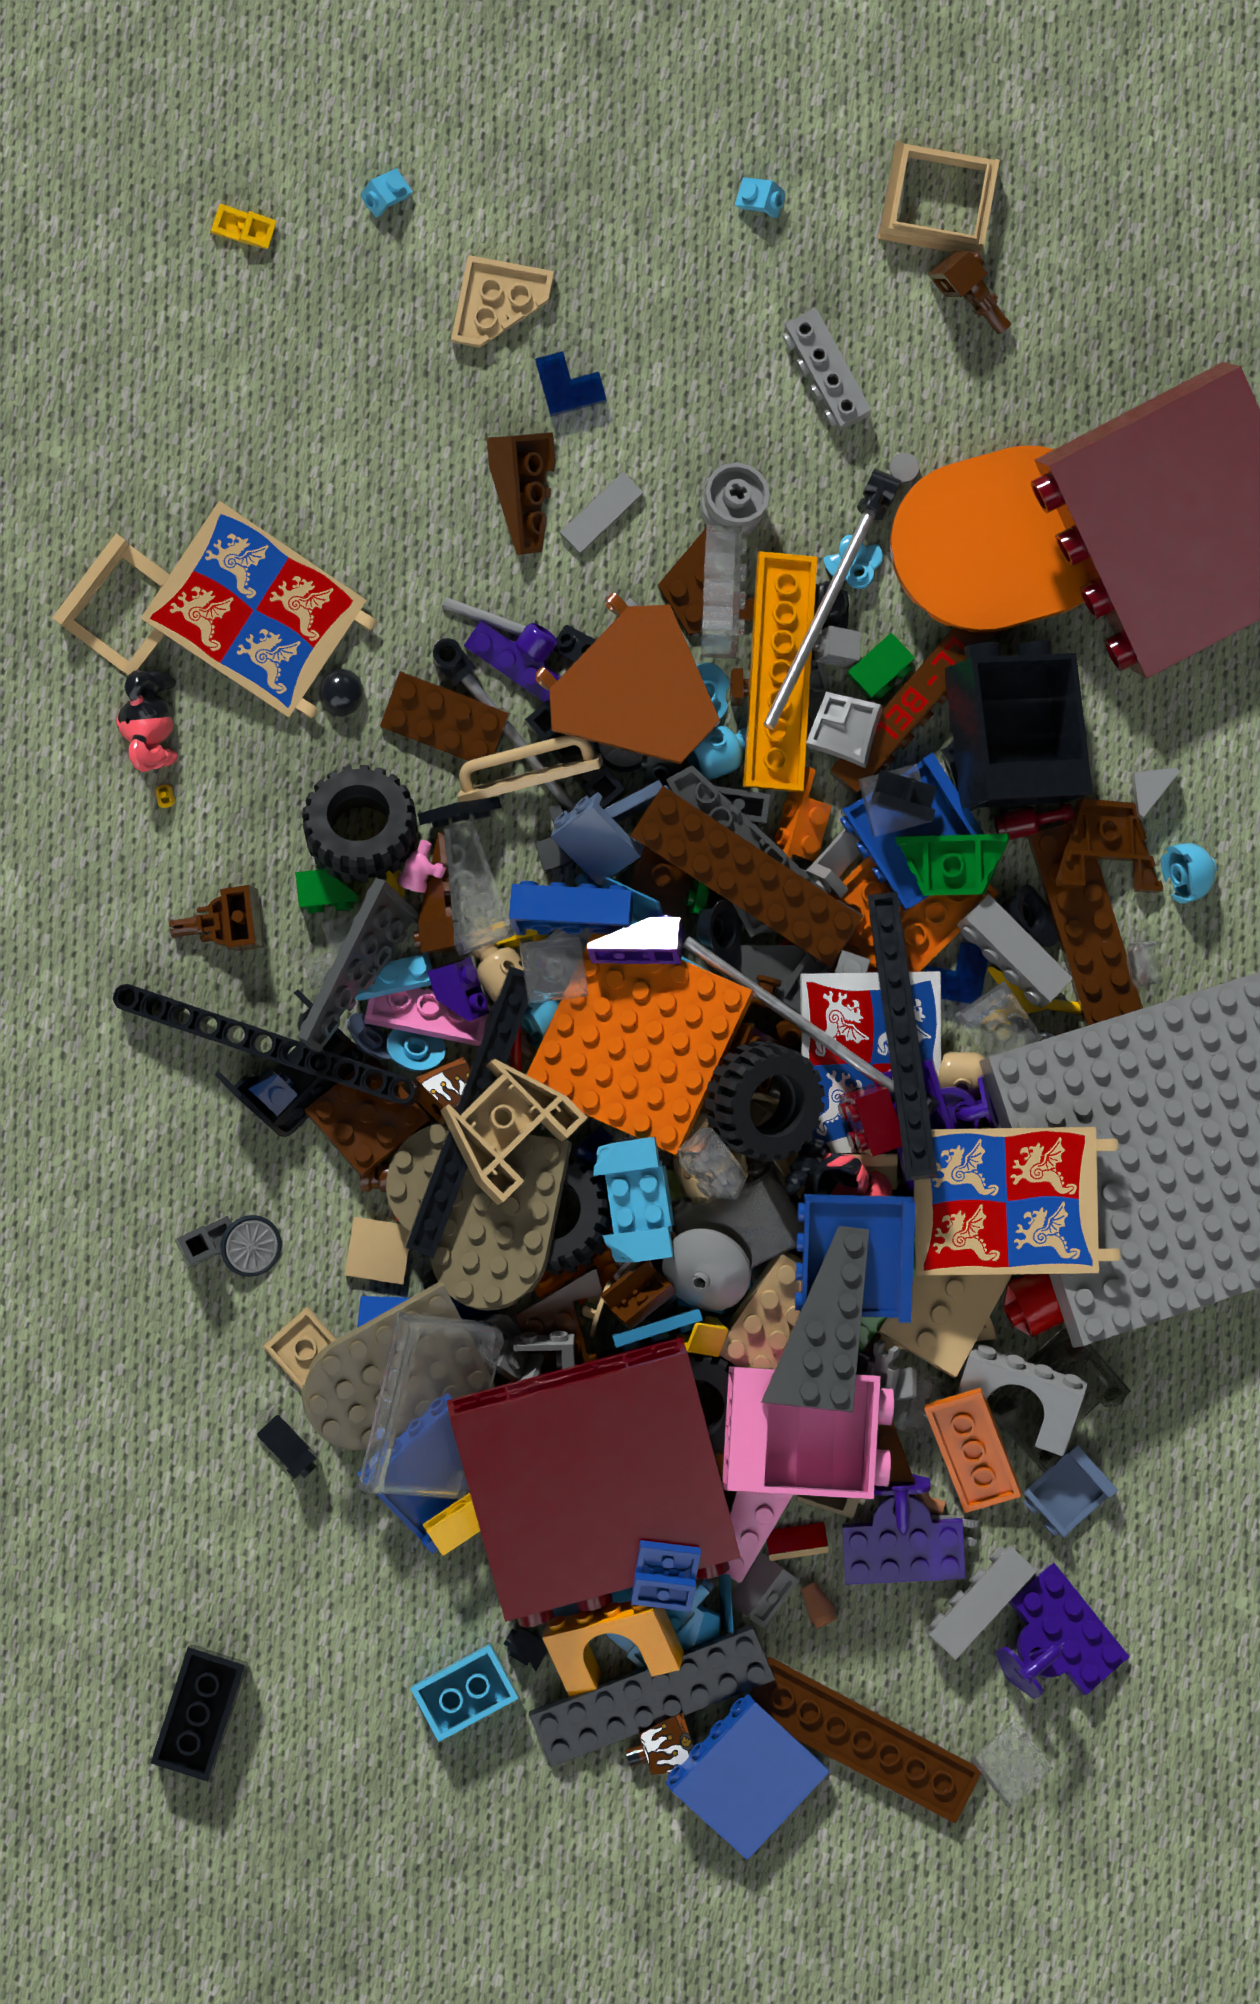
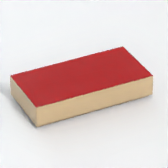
(797, 1541)

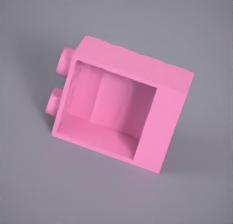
(804, 1448)

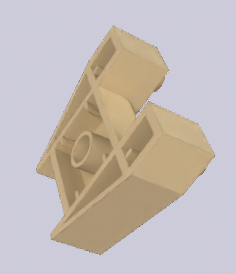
(502, 1120)

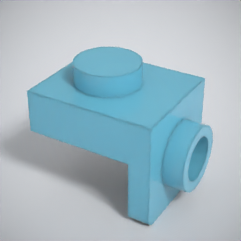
(385, 192)
(760, 196)

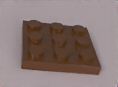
(365, 1125)

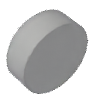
(904, 467)

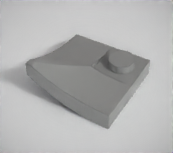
(845, 728)

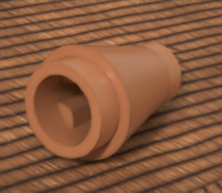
(818, 1606)

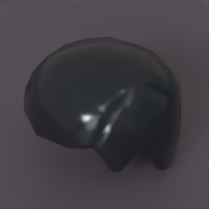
(340, 692)

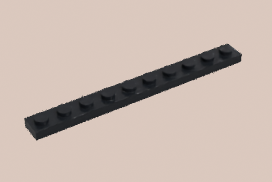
(902, 1036)
(450, 1164)

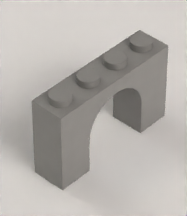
(1058, 1392)

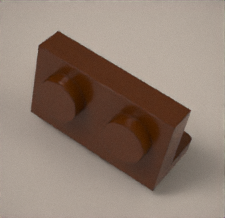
(637, 1294)

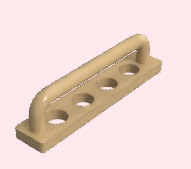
(587, 763)

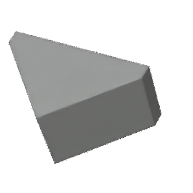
(1149, 787)

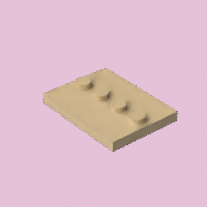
(946, 1317)

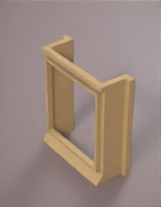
(931, 237)
(88, 586)

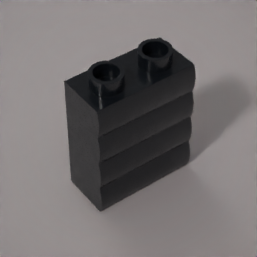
(1017, 726)

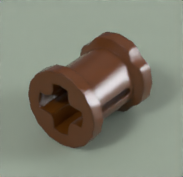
(770, 985)

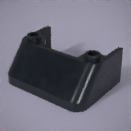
(305, 1085)

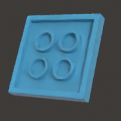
(657, 1330)

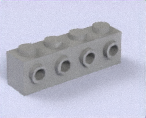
(827, 370)
(1014, 952)
(982, 1601)

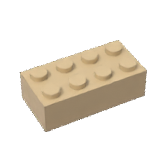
(764, 1317)

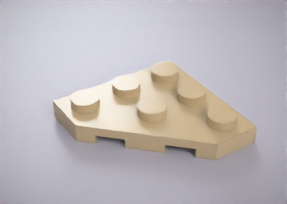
(496, 298)

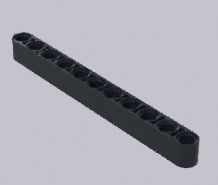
(252, 1040)

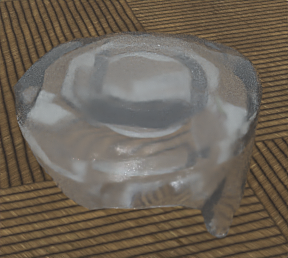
(1142, 964)

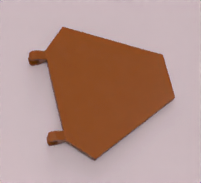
(634, 687)

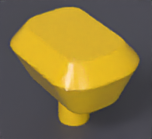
(165, 796)

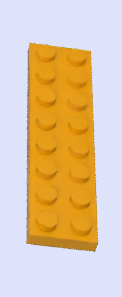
(780, 622)

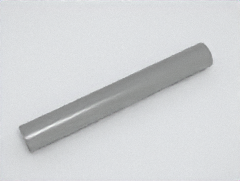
(480, 615)

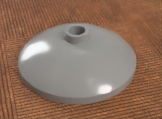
(716, 1261)

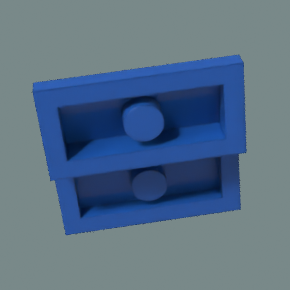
(665, 1576)

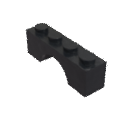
(591, 782)

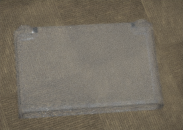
(411, 1433)

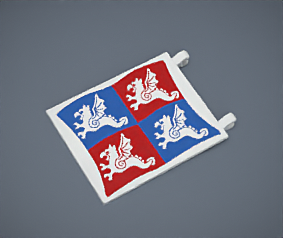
(852, 1013)

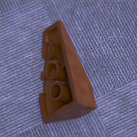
(519, 476)
(435, 918)

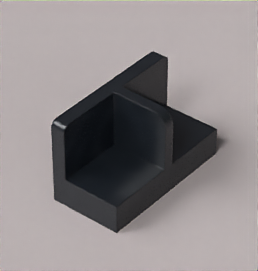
(904, 795)

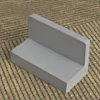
(763, 1590)

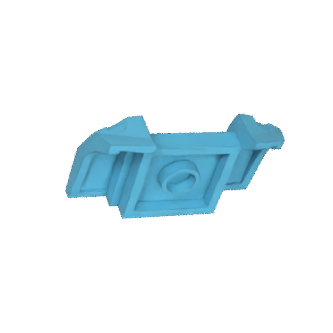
(637, 1200)

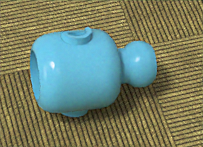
(719, 752)

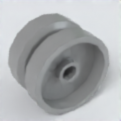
(735, 497)

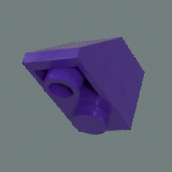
(459, 989)

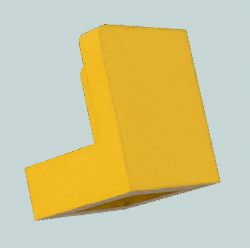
(706, 1337)

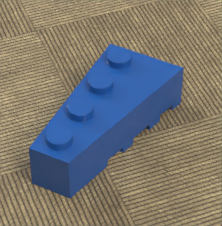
(569, 908)

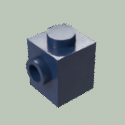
(273, 1090)

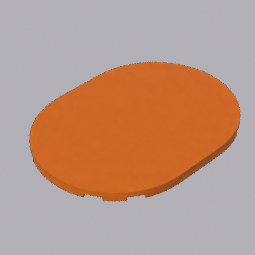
(982, 547)

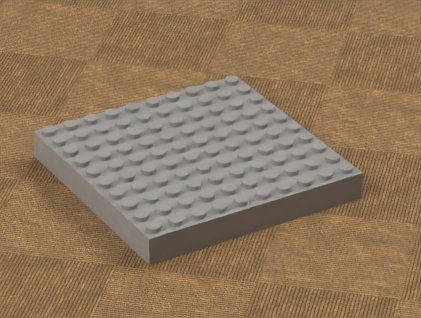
(1186, 1174)

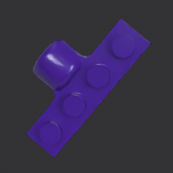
(516, 659)

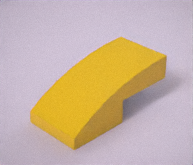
(243, 226)

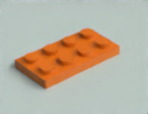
(973, 1450)

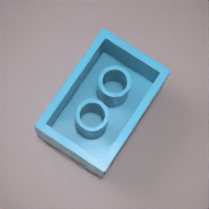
(464, 1692)

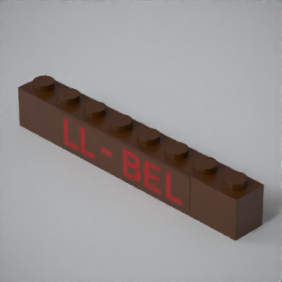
(910, 707)

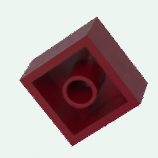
(870, 1120)

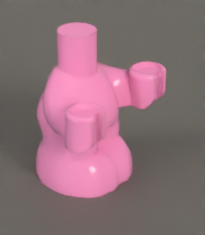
(418, 867)

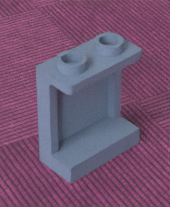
(634, 802)
(595, 840)
(1068, 1492)

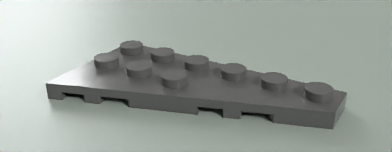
(359, 961)

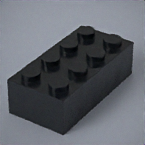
(199, 1712)

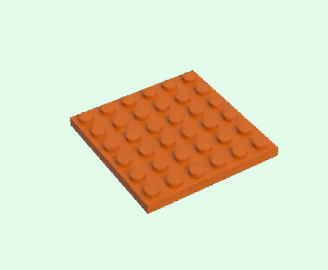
(642, 1045)

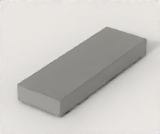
(601, 513)

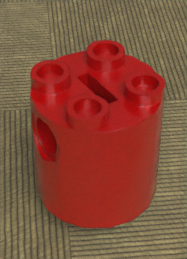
(1032, 1304)

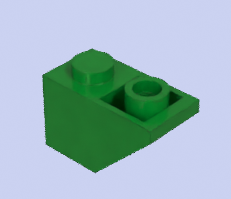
(321, 890)

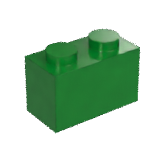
(880, 667)

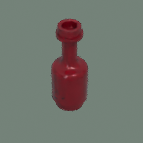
(1025, 821)

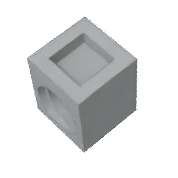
(837, 646)

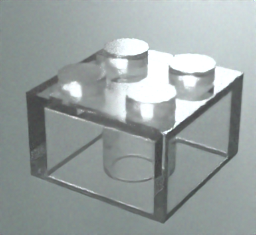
(998, 1022)

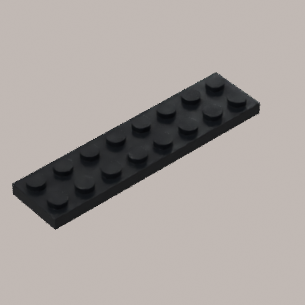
(640, 1701)

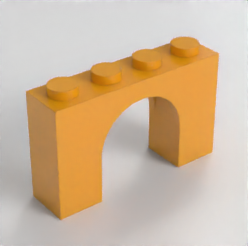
(645, 1626)

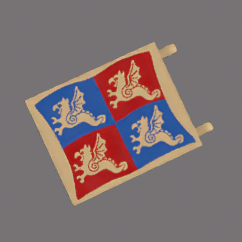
(255, 610)
(1011, 1203)

